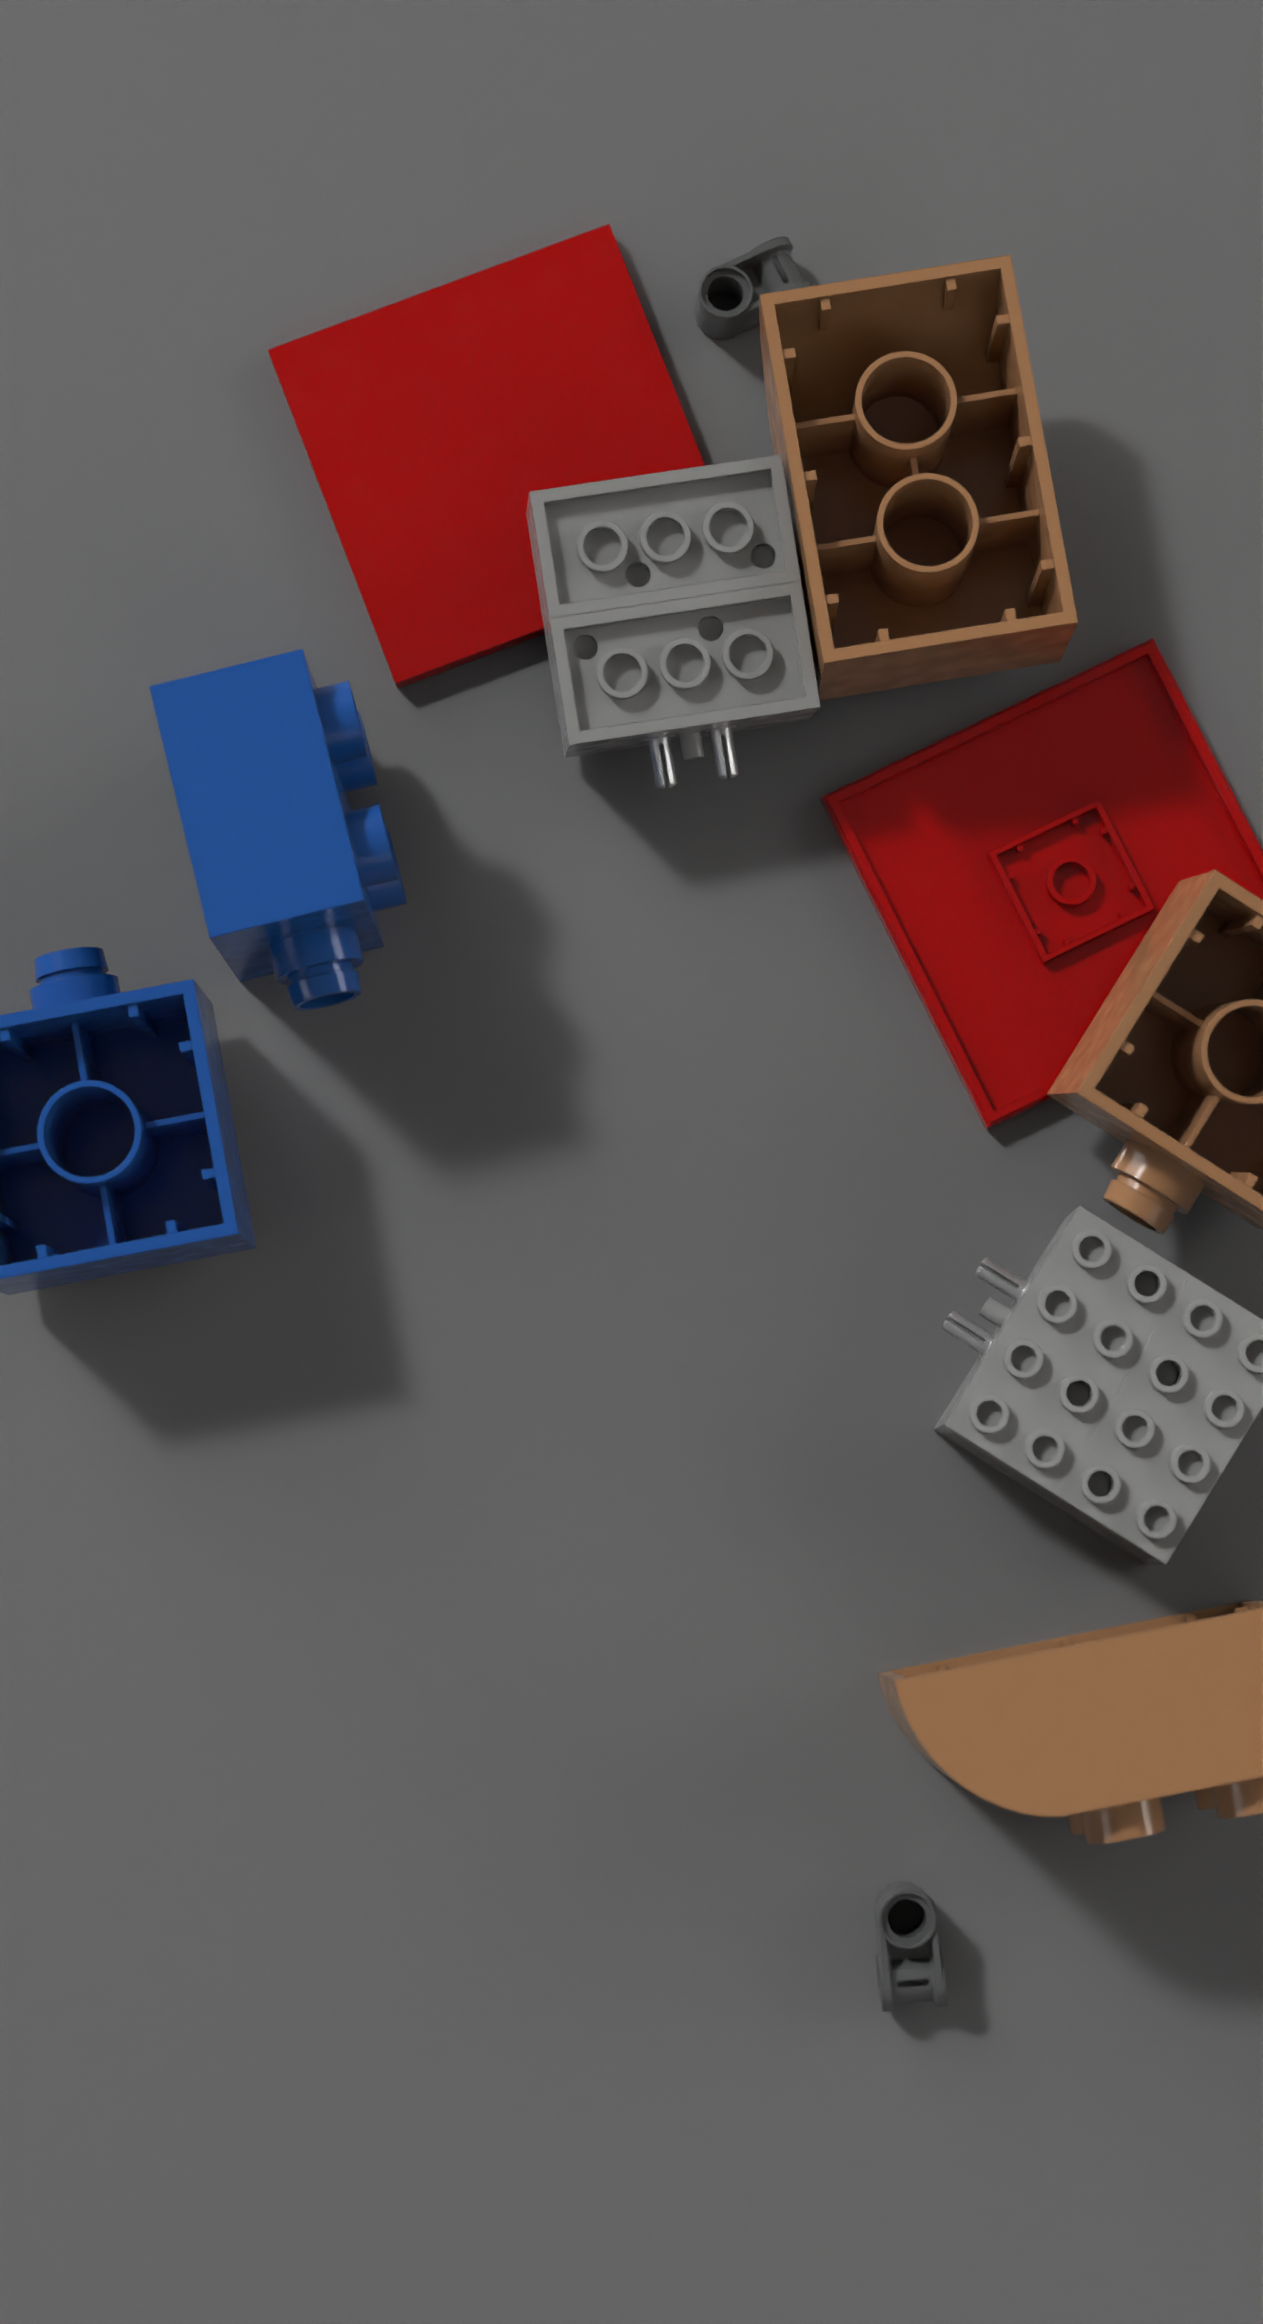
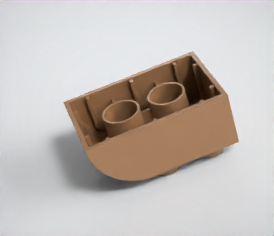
(916, 477)
(1100, 1720)

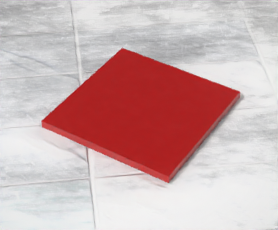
(455, 409)
(1037, 860)

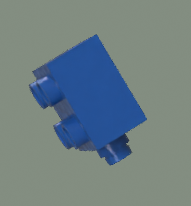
(269, 824)
(113, 1129)

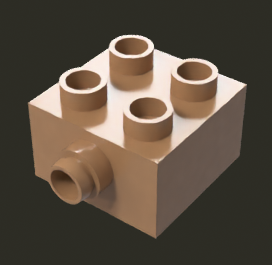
(1181, 1060)

